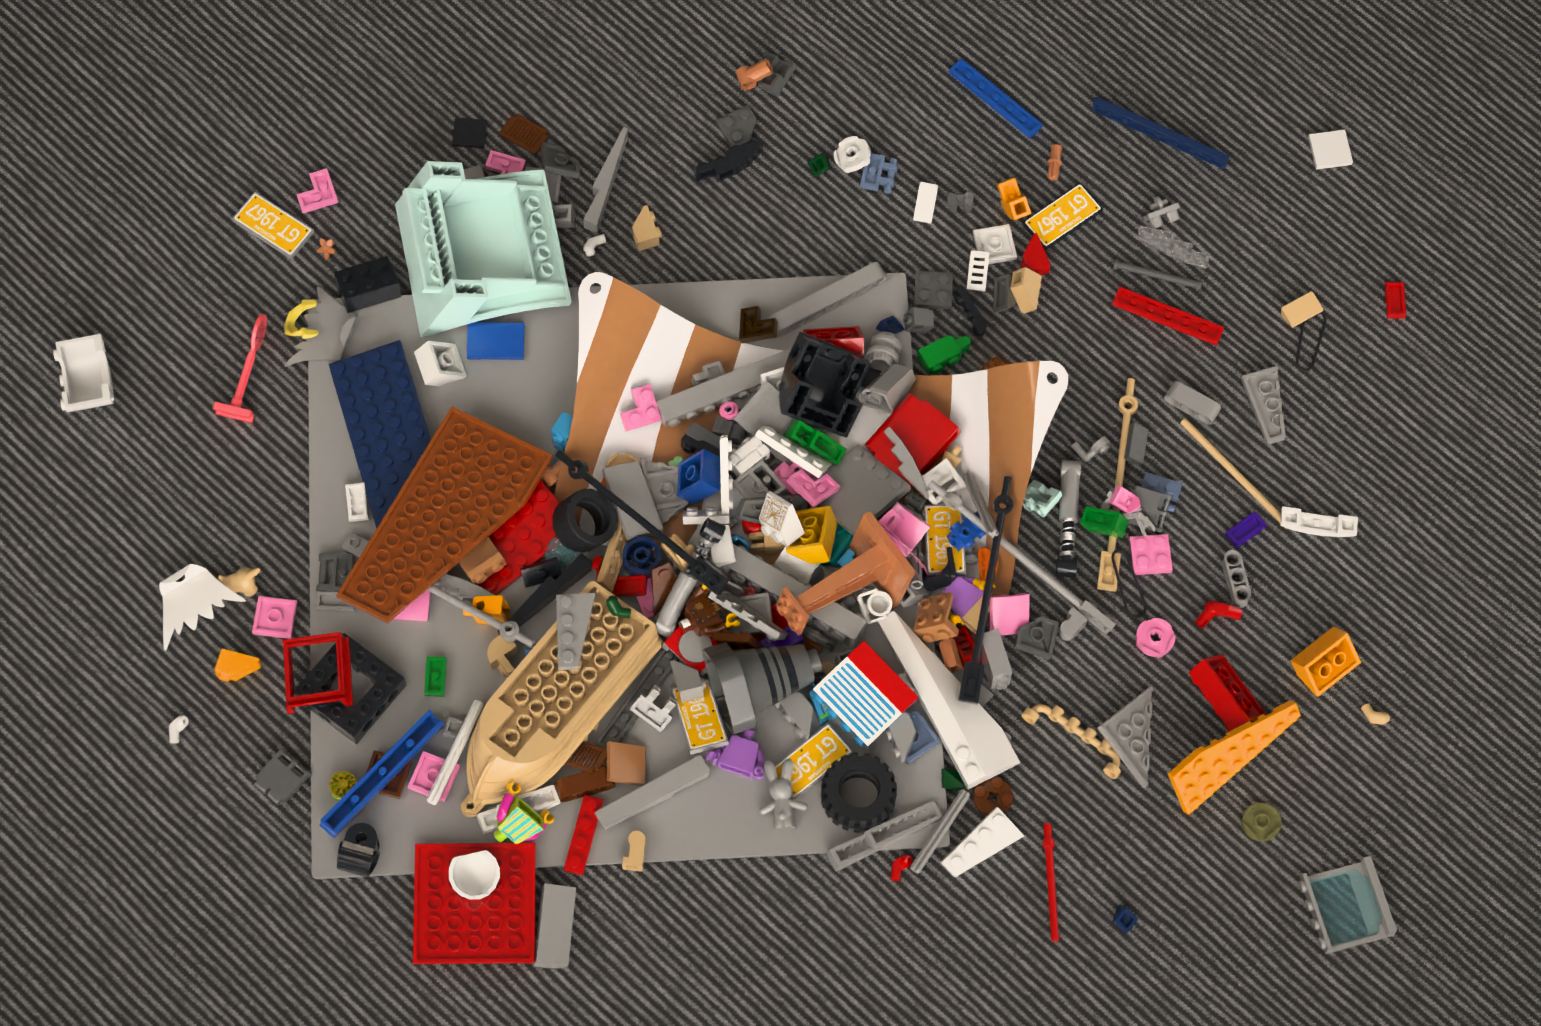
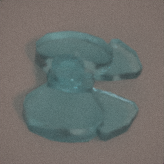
(556, 548)

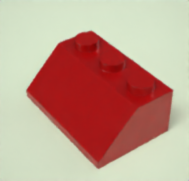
(845, 337)

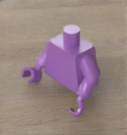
(740, 756)

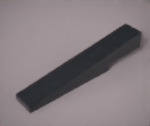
(550, 588)

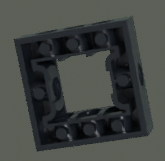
(385, 689)

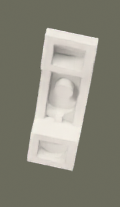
(1318, 524)

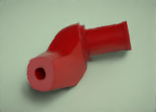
(1217, 608)

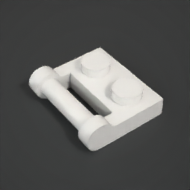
(941, 474)

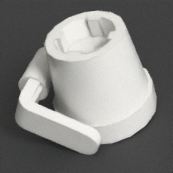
(877, 604)

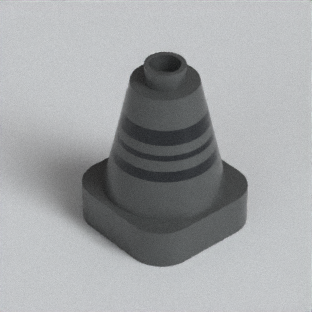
(756, 679)

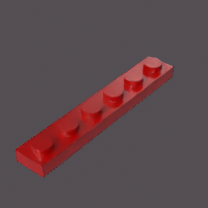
(1168, 316)

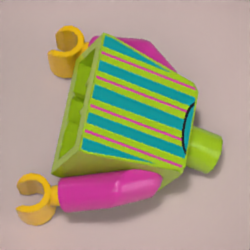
(517, 819)

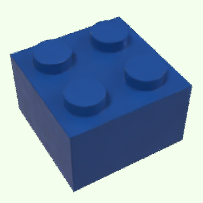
(698, 476)

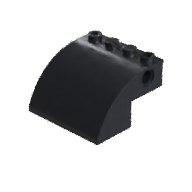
(822, 384)

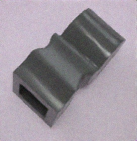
(734, 431)

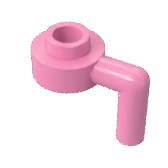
(729, 415)

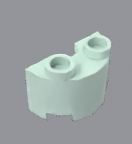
(1040, 498)

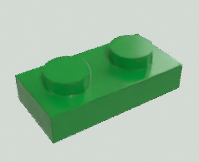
(435, 676)

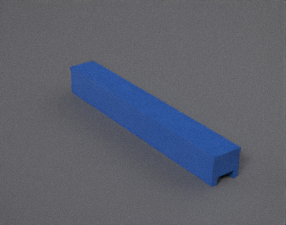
(381, 774)

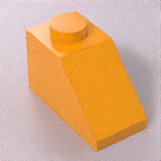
(235, 665)

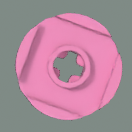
(1150, 647)

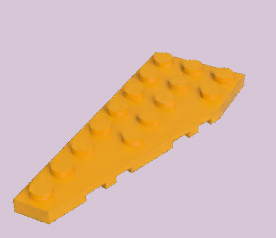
(1214, 765)

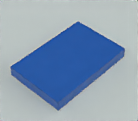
(495, 341)

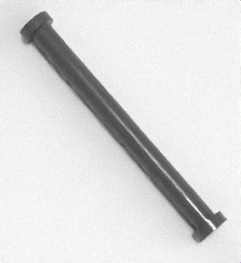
(1157, 274)

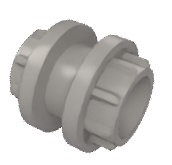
(883, 351)

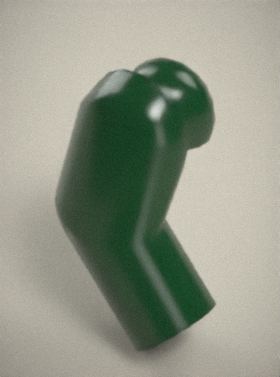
(615, 608)

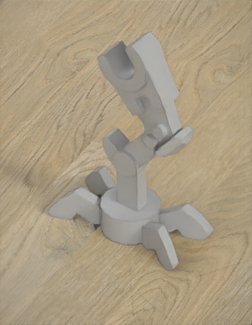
(1143, 522)

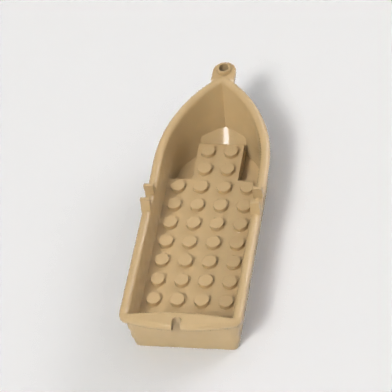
(548, 712)

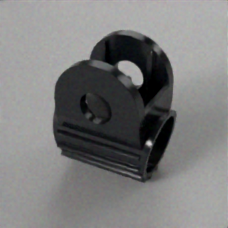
(357, 857)

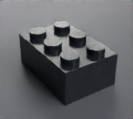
(367, 284)

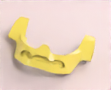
(289, 326)

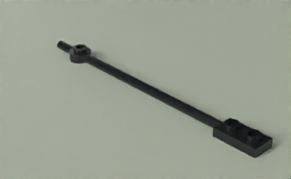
(700, 569)
(972, 670)

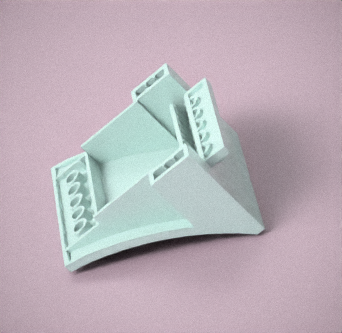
(479, 246)

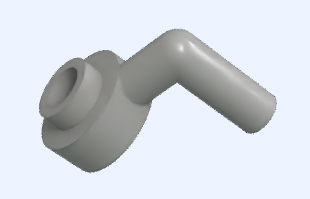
(1100, 446)

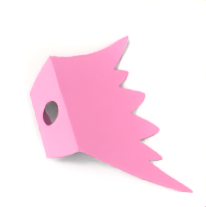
(890, 528)

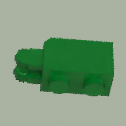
(943, 353)

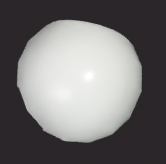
(474, 874)

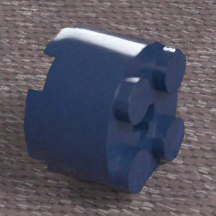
(635, 550)

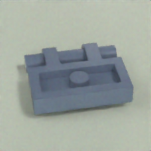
(872, 173)
(1163, 485)

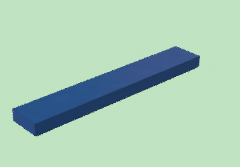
(995, 98)

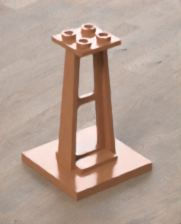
(875, 562)

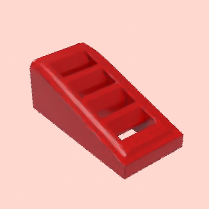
(965, 656)

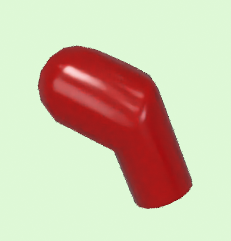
(900, 864)

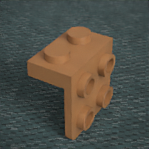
(482, 562)
(932, 618)

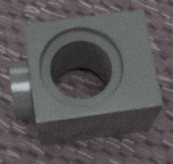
(918, 320)

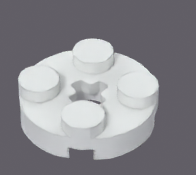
(856, 162)

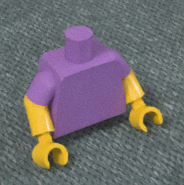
(966, 593)

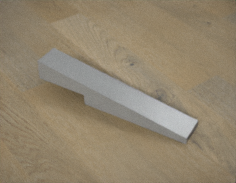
(604, 183)
(653, 792)
(883, 835)

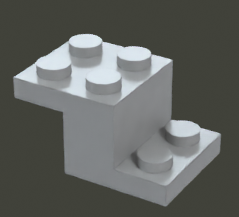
(760, 480)

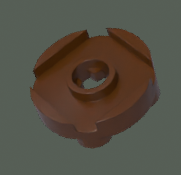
(995, 786)

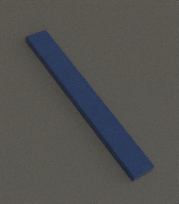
(1160, 133)

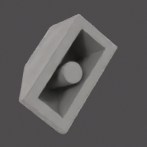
(687, 681)

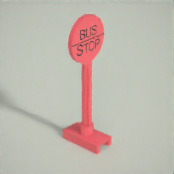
(234, 409)

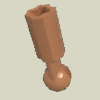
(950, 655)

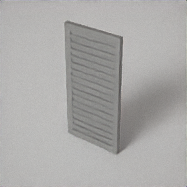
(765, 410)

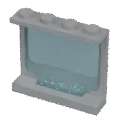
(1347, 906)

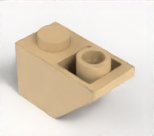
(644, 230)
(1026, 288)

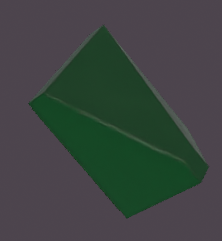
(819, 164)
(952, 780)

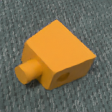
(492, 605)

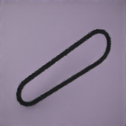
(1317, 348)
(1120, 586)

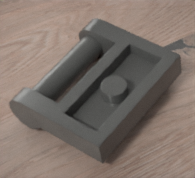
(341, 568)

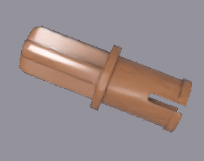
(1054, 162)

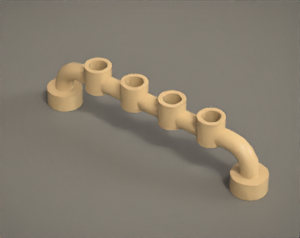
(1072, 725)

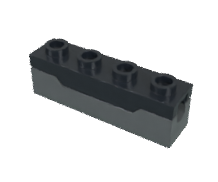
(699, 438)

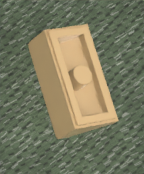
(1301, 309)

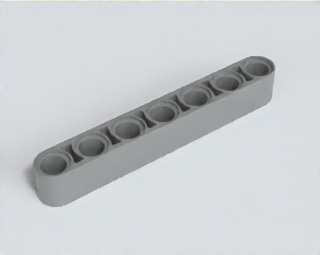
(829, 298)

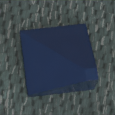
(890, 325)
(1124, 918)

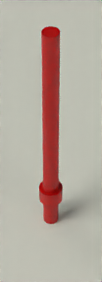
(1048, 845)

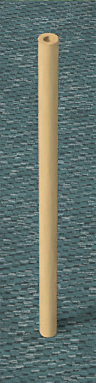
(1231, 469)

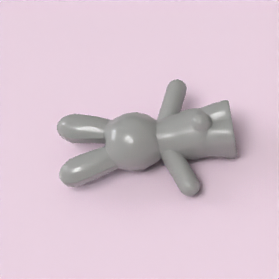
(781, 792)

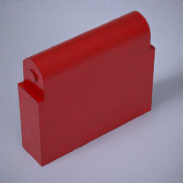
(921, 430)

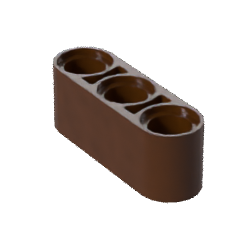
(583, 784)

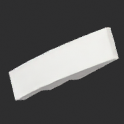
(538, 800)

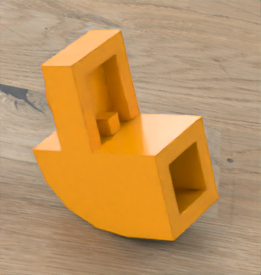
(1012, 201)

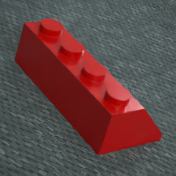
(1226, 692)

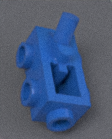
(966, 538)

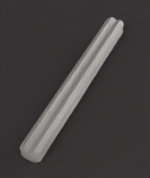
(980, 505)
(940, 831)

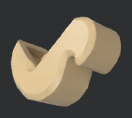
(678, 561)

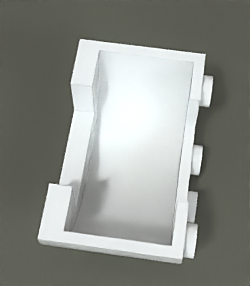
(84, 373)

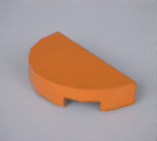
(983, 560)

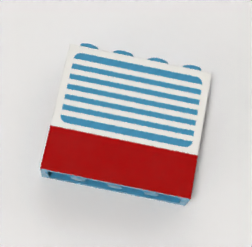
(864, 694)

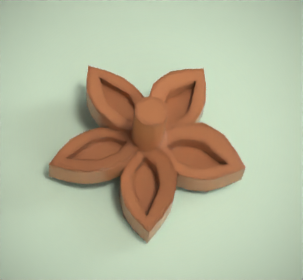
(327, 248)

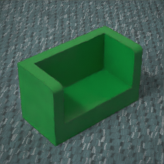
(1104, 522)

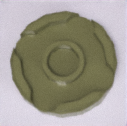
(1261, 821)

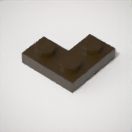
(753, 328)

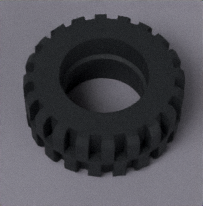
(864, 768)

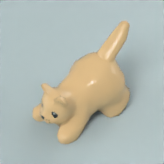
(241, 581)

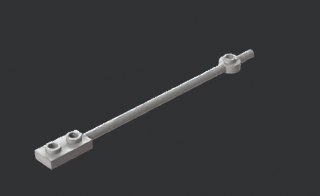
(356, 545)
(1086, 608)

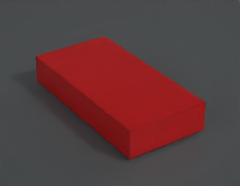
(1395, 299)
(630, 586)

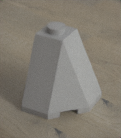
(888, 389)

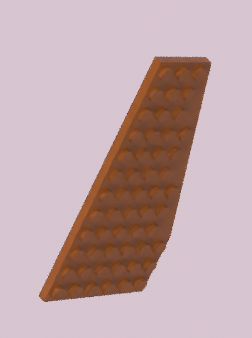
(450, 503)

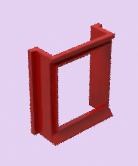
(345, 691)

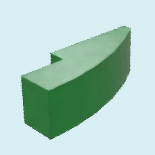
(815, 441)

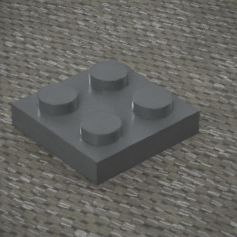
(933, 289)

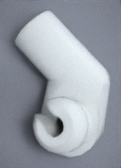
(592, 243)
(176, 727)

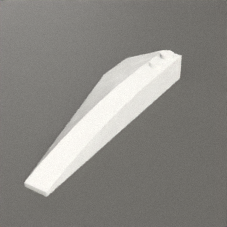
(966, 729)

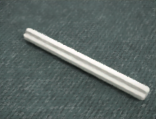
(455, 752)

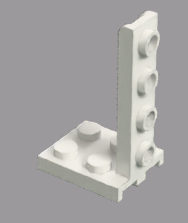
(695, 516)

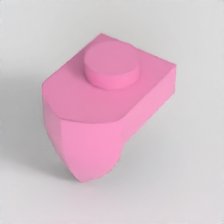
(1125, 500)

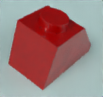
(1035, 257)

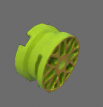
(341, 784)

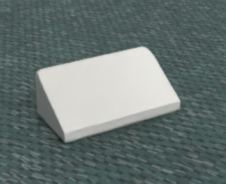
(723, 552)

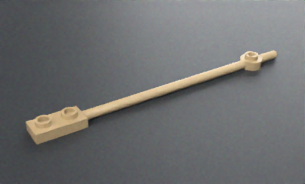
(1107, 577)

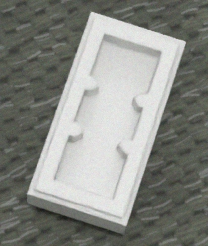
(356, 502)

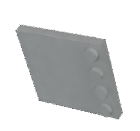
(863, 488)

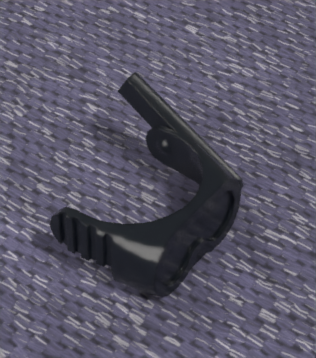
(944, 577)

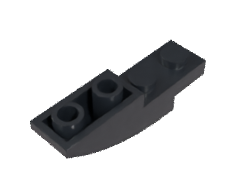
(724, 167)

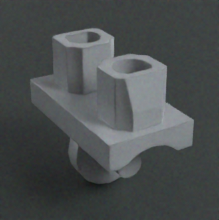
(1155, 217)

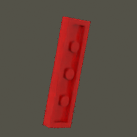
(583, 835)

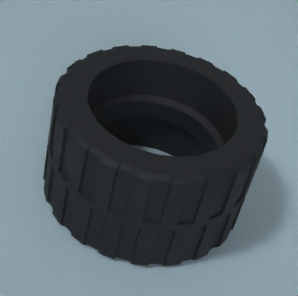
(601, 511)

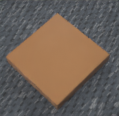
(625, 763)

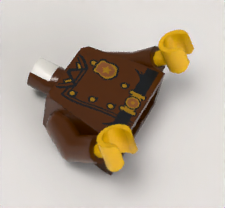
(705, 615)

